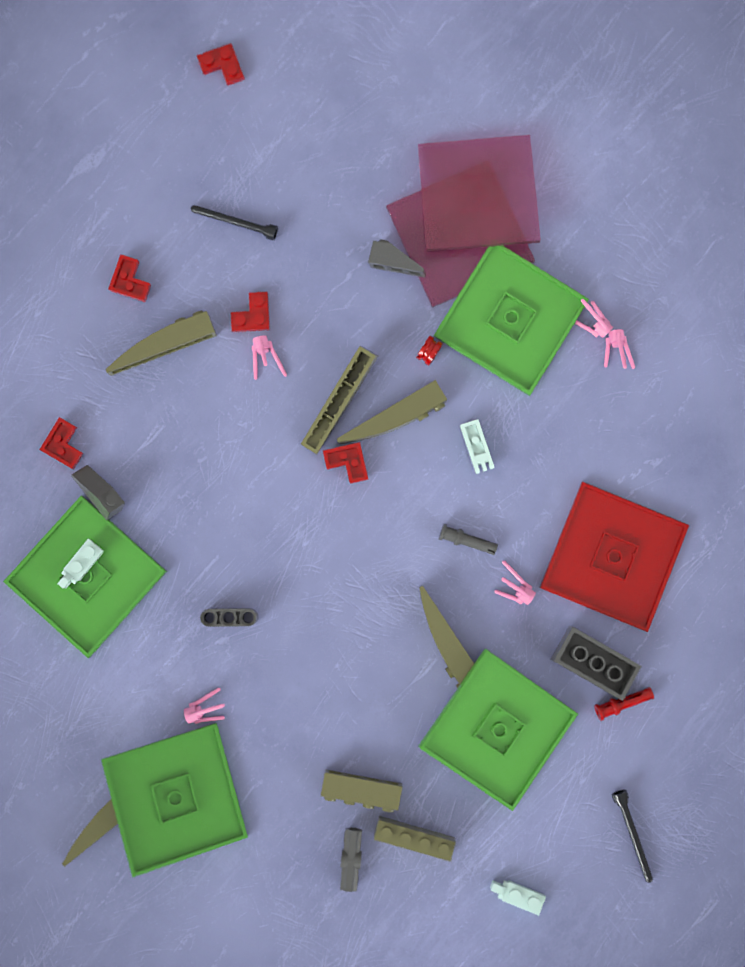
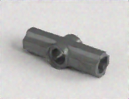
(351, 859)

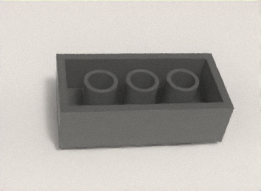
(596, 662)

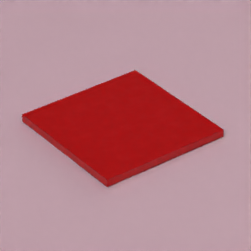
(614, 556)

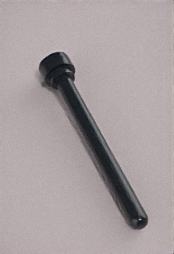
(269, 231)
(621, 798)

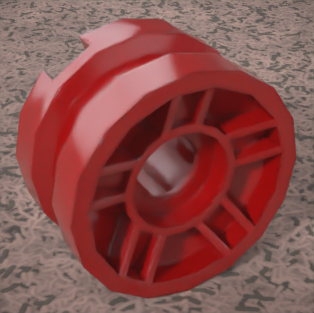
(429, 350)

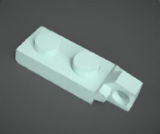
(80, 563)
(519, 896)

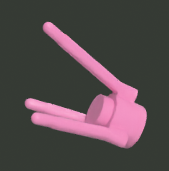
(602, 326)
(617, 339)
(261, 346)
(523, 592)
(194, 712)

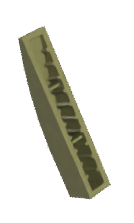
(170, 339)
(339, 399)
(400, 414)
(446, 641)
(95, 829)

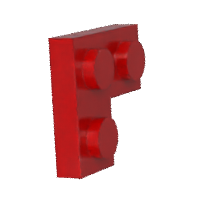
(224, 59)
(124, 281)
(254, 320)
(57, 444)
(348, 456)

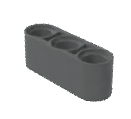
(220, 617)

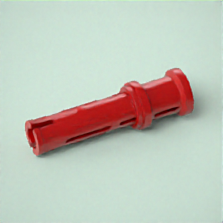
(616, 706)

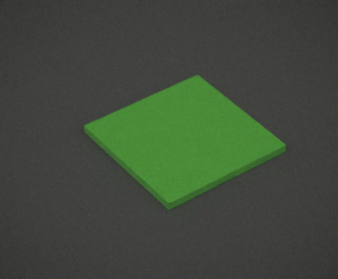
(511, 318)
(105, 595)
(498, 730)
(174, 799)

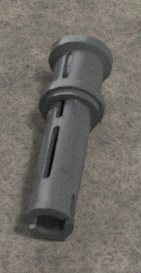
(459, 537)

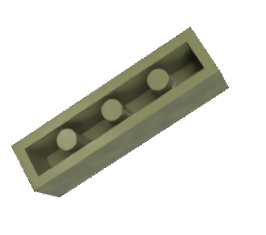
(361, 790)
(414, 838)

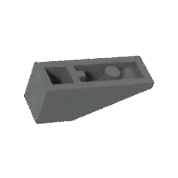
(389, 258)
(99, 492)

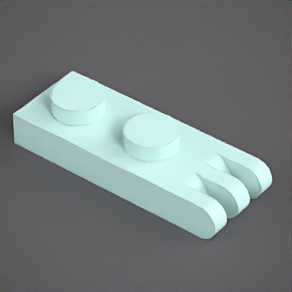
(476, 445)

